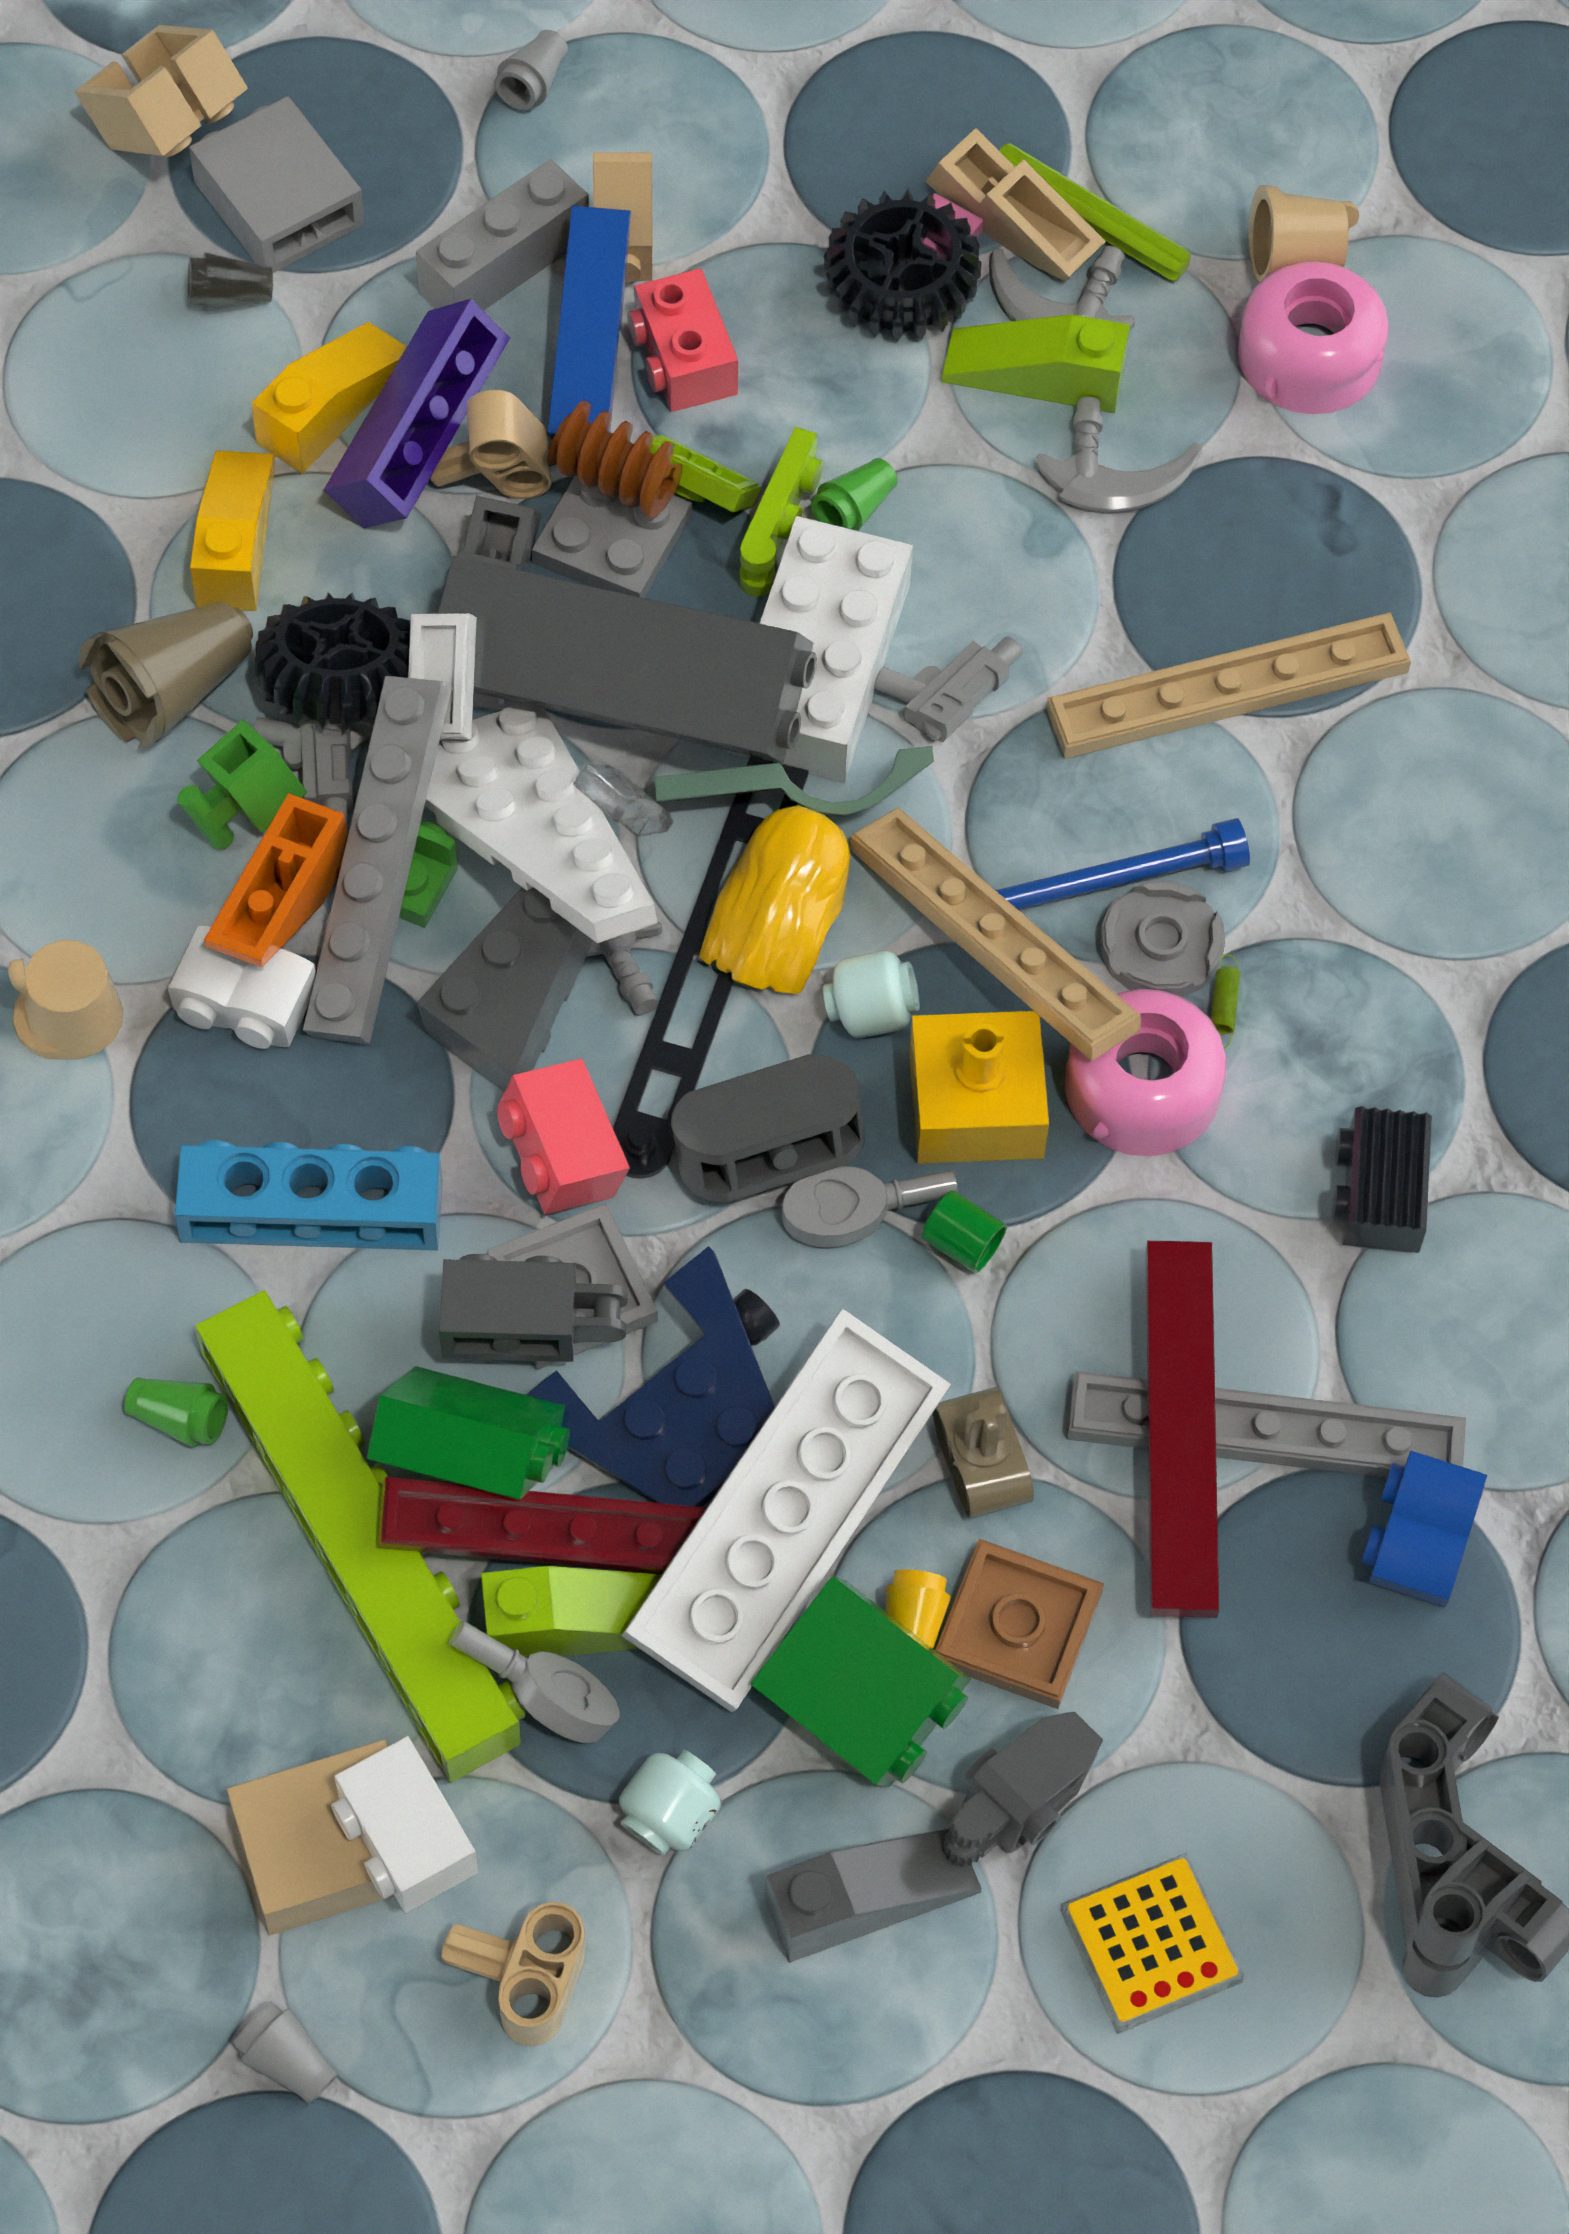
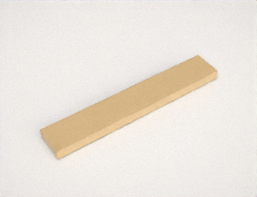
(1227, 685)
(996, 934)

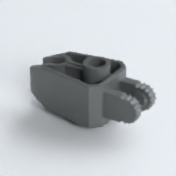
(1022, 1788)

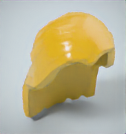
(780, 901)

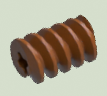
(614, 461)

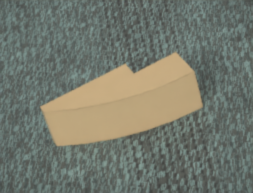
(1015, 206)

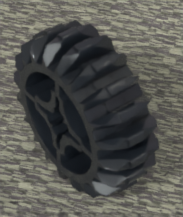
(921, 288)
(331, 658)

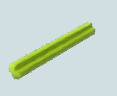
(1111, 222)

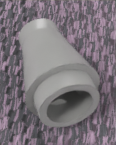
(529, 73)
(285, 2053)

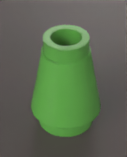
(854, 495)
(179, 1408)

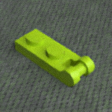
(774, 518)

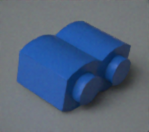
(1425, 1528)

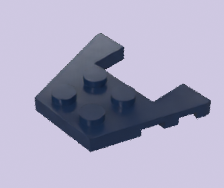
(692, 1418)

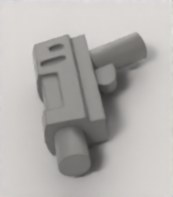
(946, 698)
(321, 755)

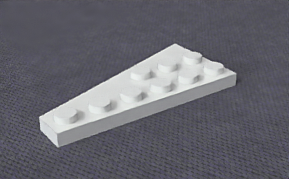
(517, 805)

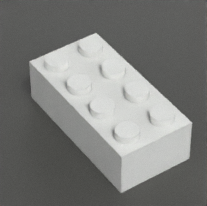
(847, 599)

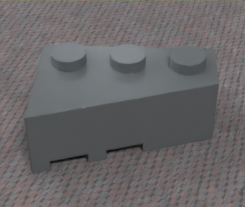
(506, 989)

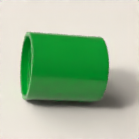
(964, 1231)

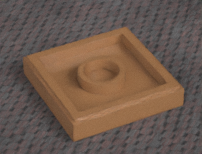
(1019, 1623)

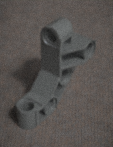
(1474, 1892)

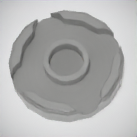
(1162, 938)

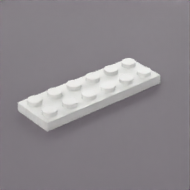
(786, 1510)

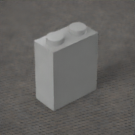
(277, 185)

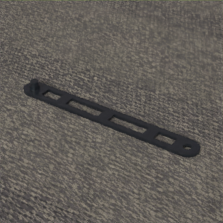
(644, 1137)

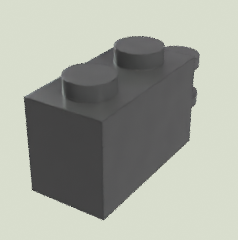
(523, 1309)

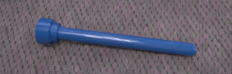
(1221, 847)

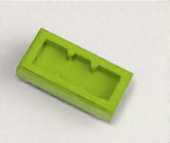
(709, 479)

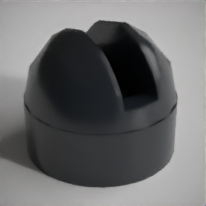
(756, 1316)

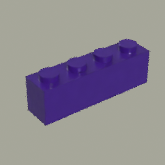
(416, 414)

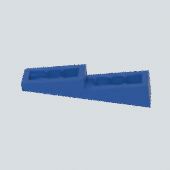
(590, 312)

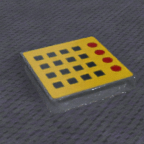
(1151, 1943)

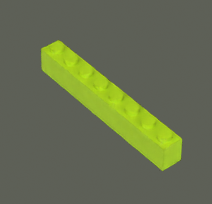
(338, 1505)

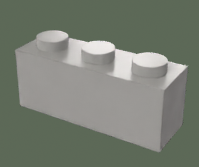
(501, 241)

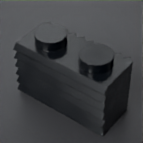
(1385, 1179)

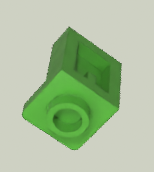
(430, 873)

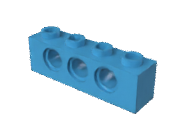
(336, 1218)

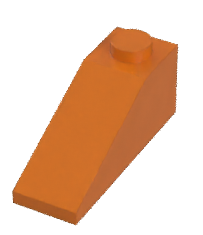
(281, 882)

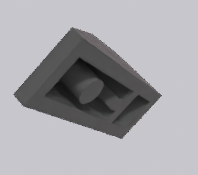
(863, 1891)

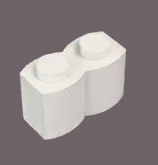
(254, 1001)

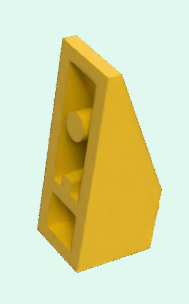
(323, 394)
(232, 529)

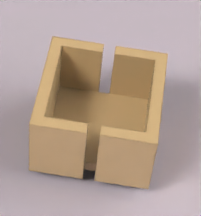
(180, 82)

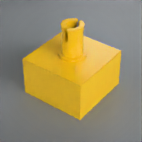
(978, 1087)

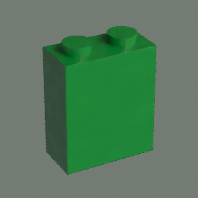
(468, 1432)
(863, 1683)

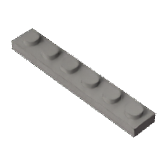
(377, 860)

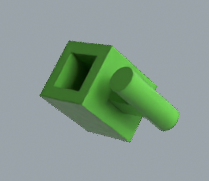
(247, 780)

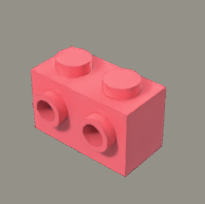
(684, 340)
(562, 1136)

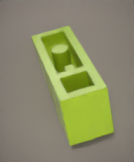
(1042, 358)
(563, 1608)

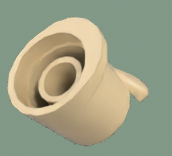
(1297, 229)
(65, 1001)

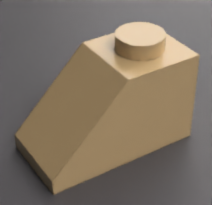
(625, 183)

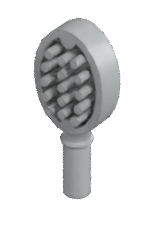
(852, 1202)
(546, 1685)

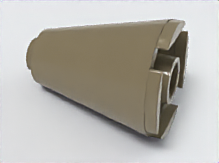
(162, 667)

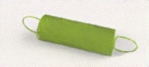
(1225, 999)

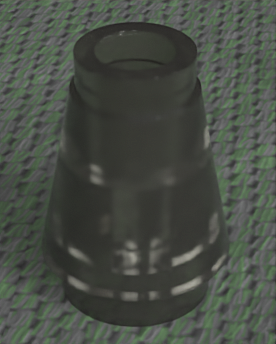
(227, 282)

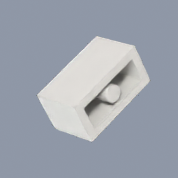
(405, 1826)

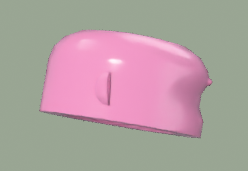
(1304, 369)
(1148, 1114)

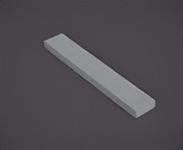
(1274, 1427)

